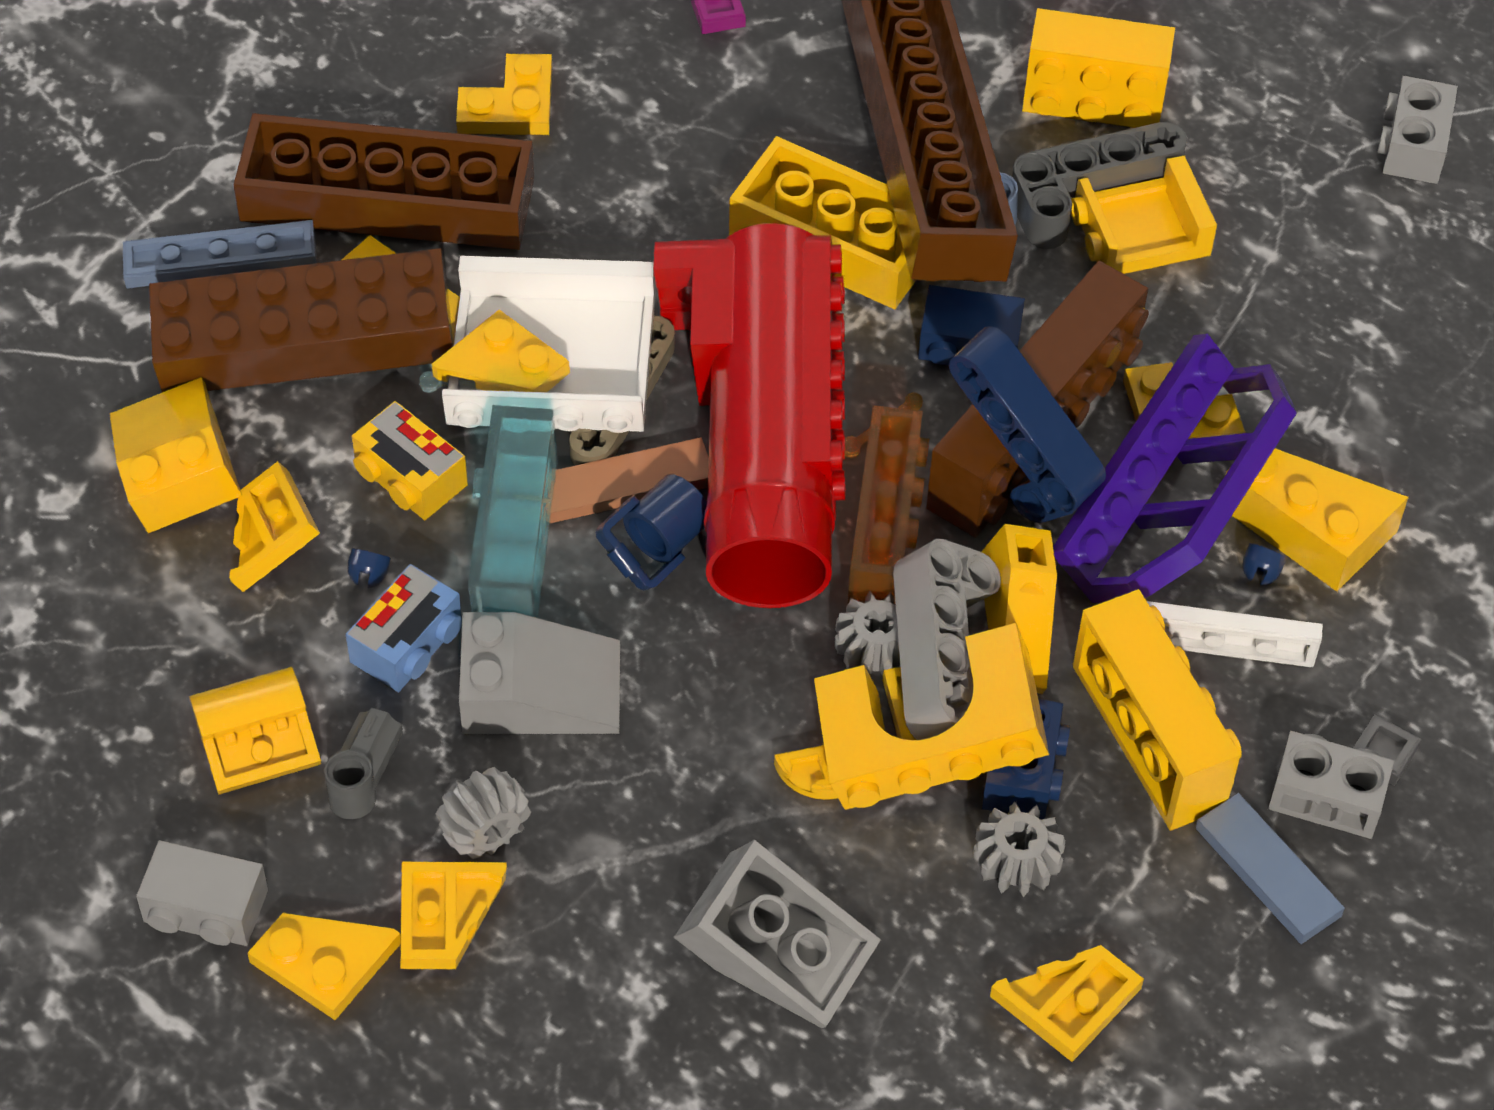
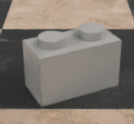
(202, 894)

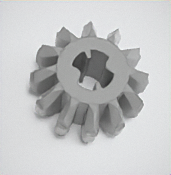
(869, 634)
(483, 812)
(1016, 867)

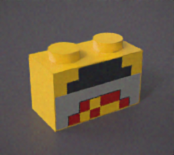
(409, 461)

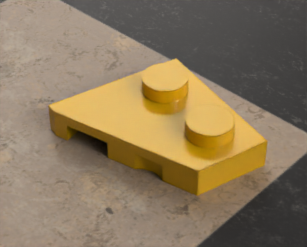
(503, 358)
(270, 525)
(444, 909)
(323, 958)
(1071, 998)

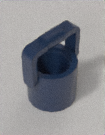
(658, 525)

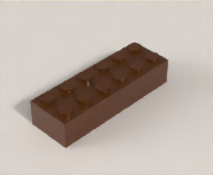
(385, 181)
(301, 321)
(1076, 360)

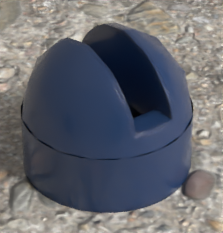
(1263, 560)
(368, 563)

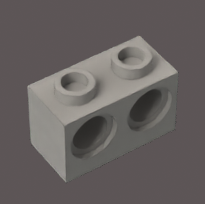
(1419, 129)
(1328, 794)

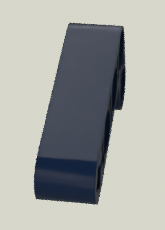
(1030, 425)

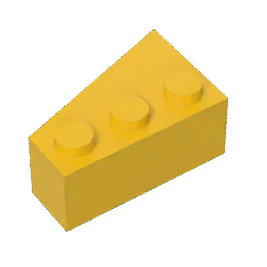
(1320, 516)

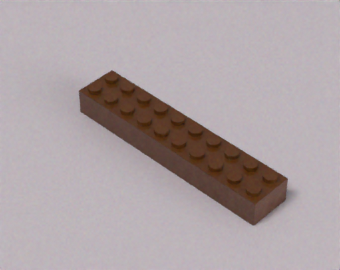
(932, 140)

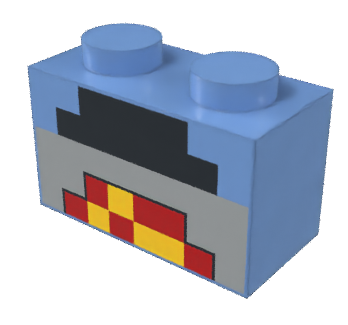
(405, 628)

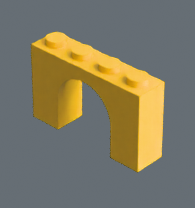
(995, 732)

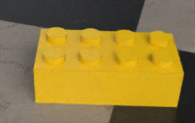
(833, 200)
(1156, 708)

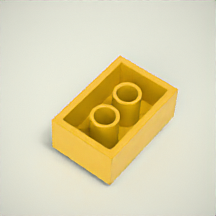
(1097, 69)

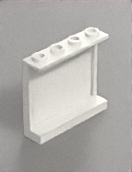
(585, 311)

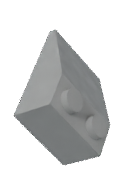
(536, 677)
(777, 935)

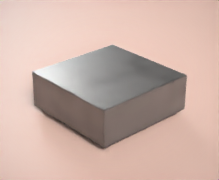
(1390, 743)

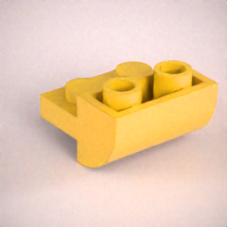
(255, 730)

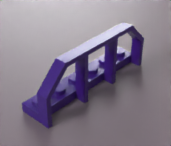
(1147, 455)

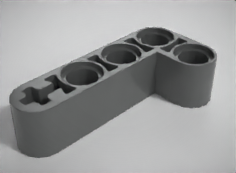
(1050, 175)

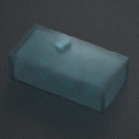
(513, 511)

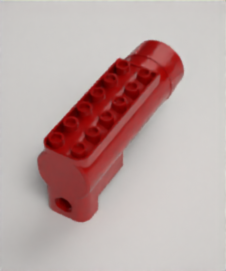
(774, 388)

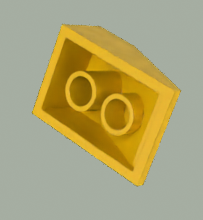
(173, 456)

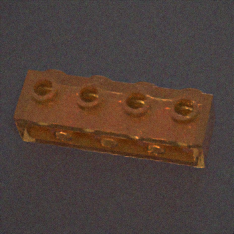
(886, 500)

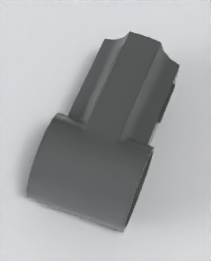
(361, 763)

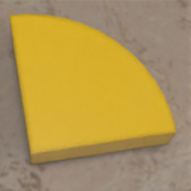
(806, 772)

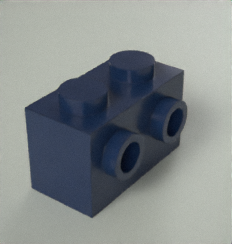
(1037, 780)

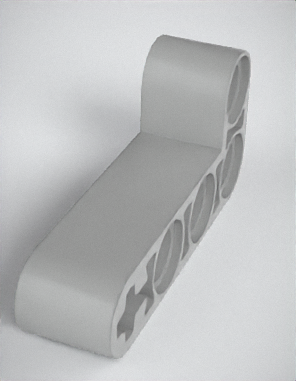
(932, 623)

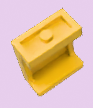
(1146, 221)

